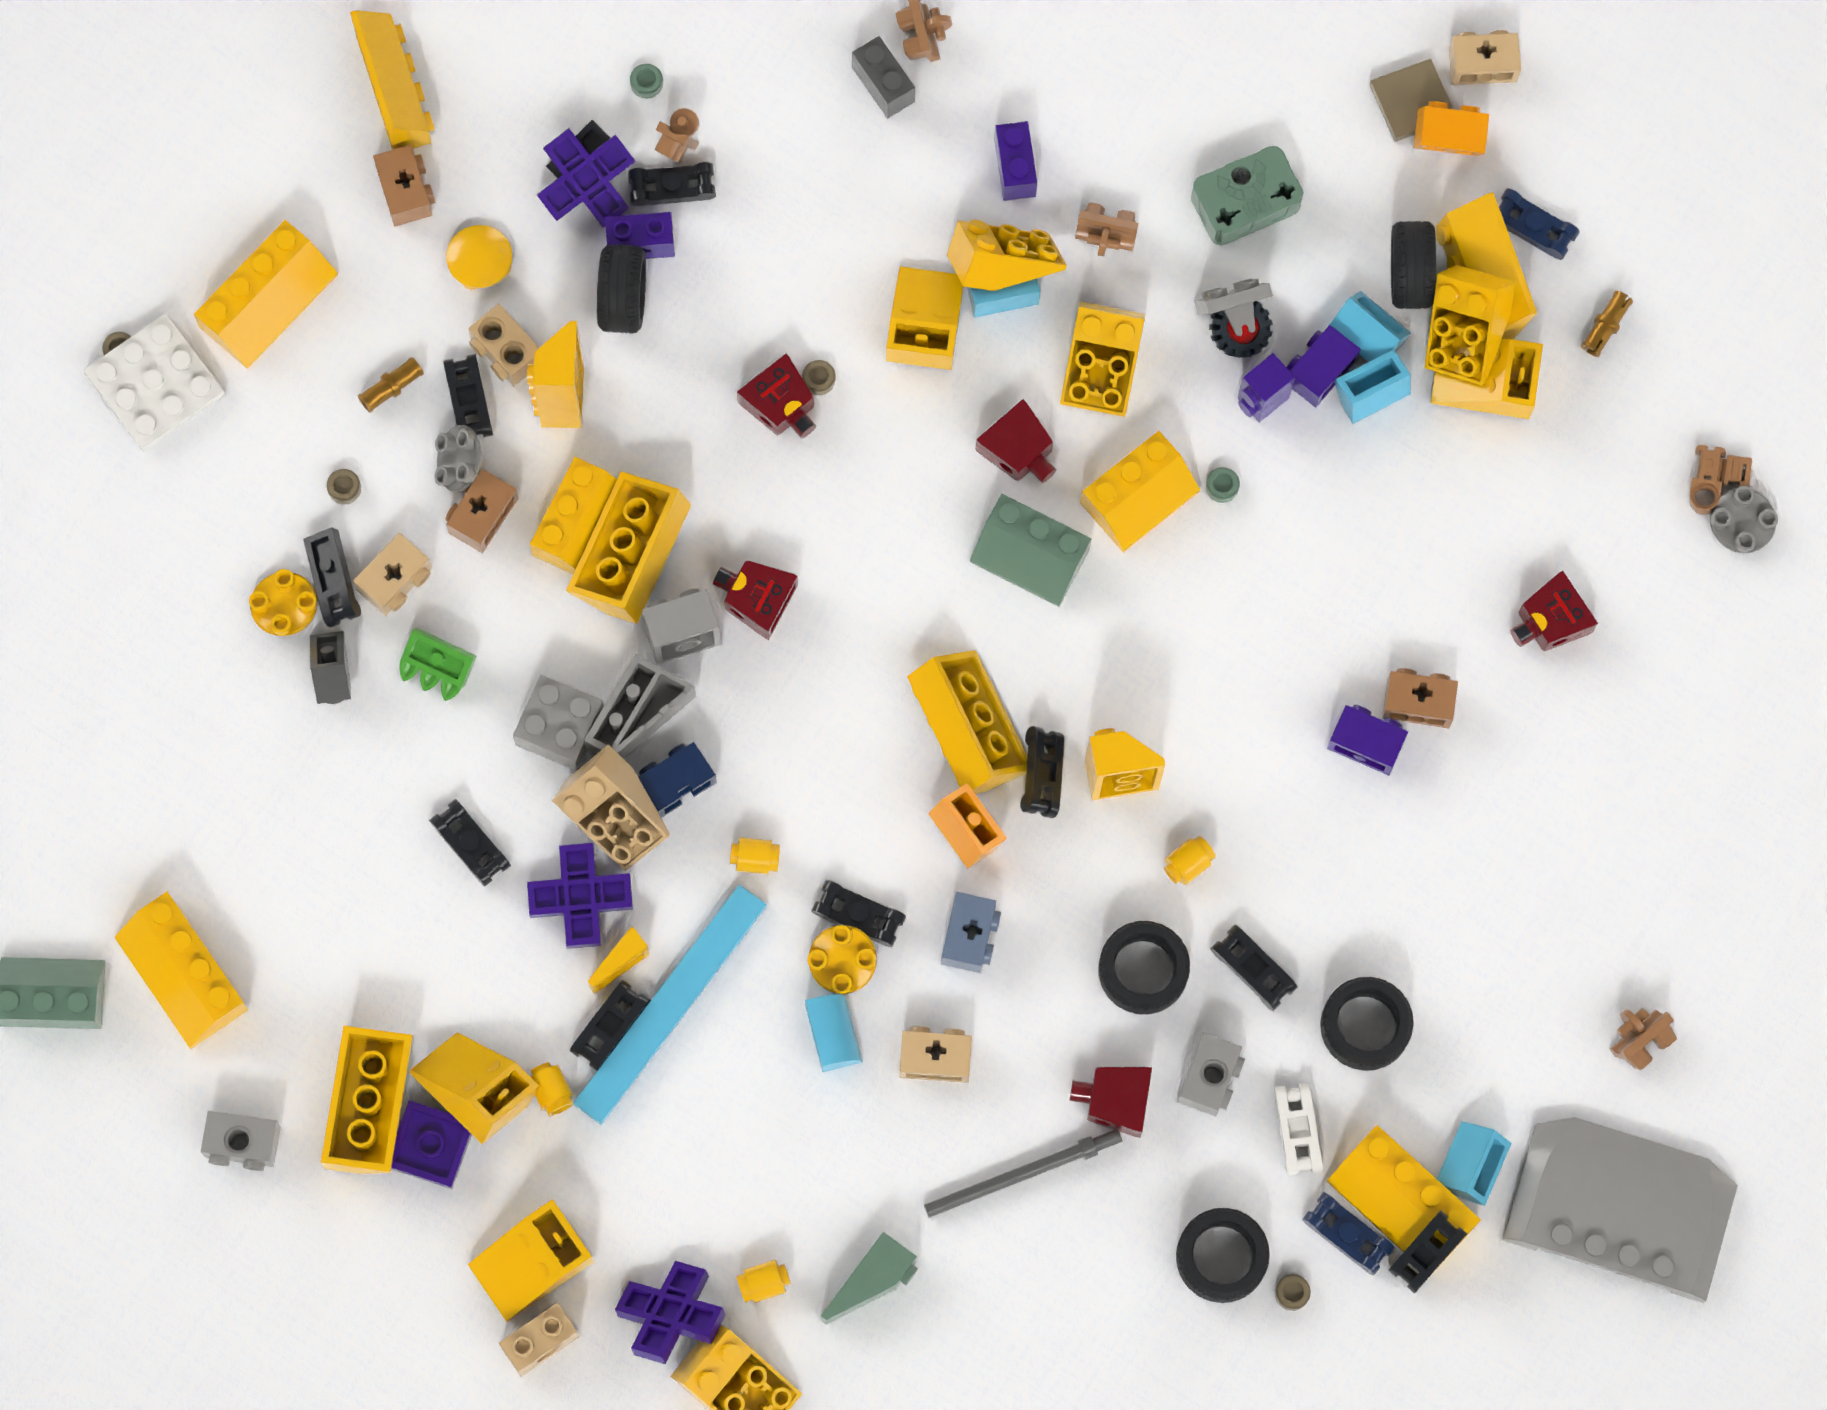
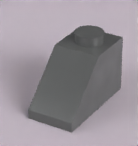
(330, 667)

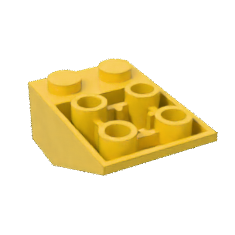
(1002, 255)
(924, 318)
(1467, 323)
(1102, 359)
(1508, 389)
(475, 1085)
(530, 1261)
(733, 1377)

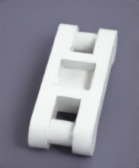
(1298, 1129)

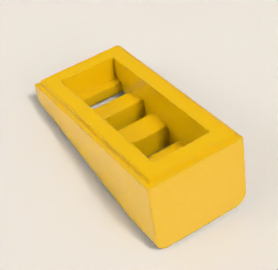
(623, 957)

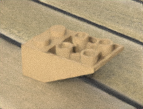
(612, 808)

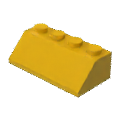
(391, 79)
(1480, 241)
(265, 294)
(557, 379)
(629, 546)
(969, 721)
(179, 970)
(366, 1101)
(1396, 1191)

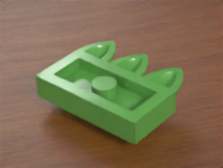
(436, 661)

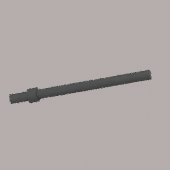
(1085, 1148)

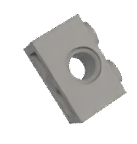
(1216, 1054)
(224, 1127)

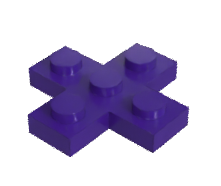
(585, 177)
(579, 895)
(670, 1312)

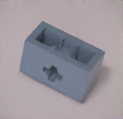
(967, 912)

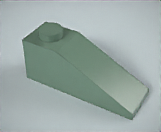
(875, 1276)

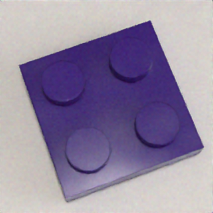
(430, 1145)

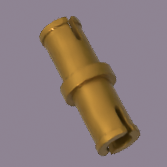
(1606, 323)
(390, 384)

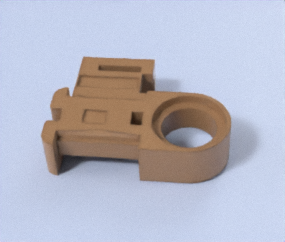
(1719, 471)

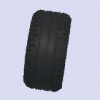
(1413, 264)
(621, 288)
(1148, 932)
(1383, 992)
(1248, 1229)

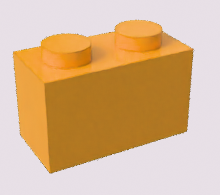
(1451, 130)
(967, 825)

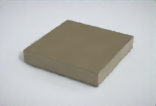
(1405, 92)

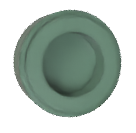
(646, 81)
(1222, 484)

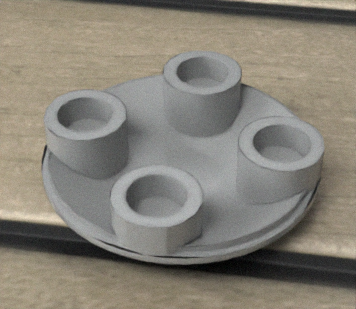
(457, 458)
(1743, 520)

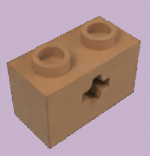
(398, 167)
(480, 528)
(1403, 704)

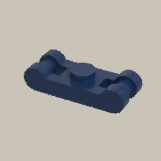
(1536, 224)
(1348, 1234)

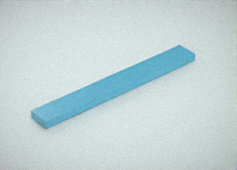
(670, 1005)

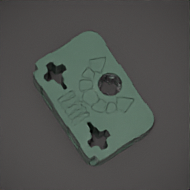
(1247, 205)

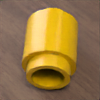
(755, 855)
(1189, 860)
(553, 1091)
(763, 1281)

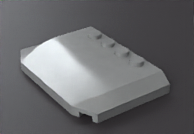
(1622, 1205)

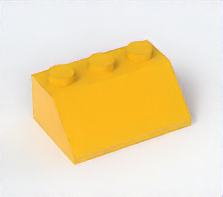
(1140, 491)
(572, 515)
(1121, 765)

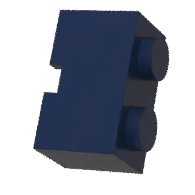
(676, 776)

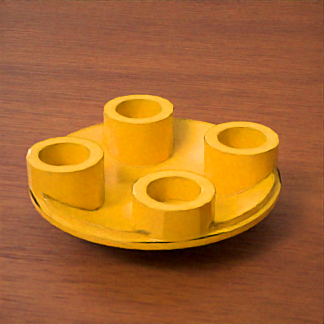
(479, 256)
(283, 603)
(842, 959)

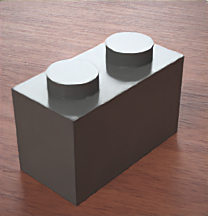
(883, 77)

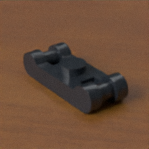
(671, 184)
(468, 394)
(1043, 772)
(469, 843)
(859, 913)
(1254, 967)
(609, 1025)
(1427, 1252)

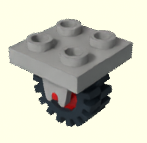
(1239, 320)

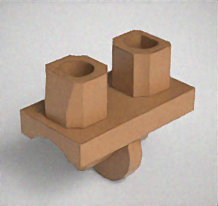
(918, 17)
(676, 137)
(1107, 230)
(1639, 1031)

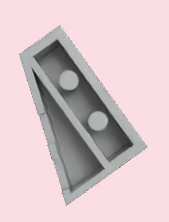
(638, 707)

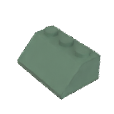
(1030, 550)
(51, 992)

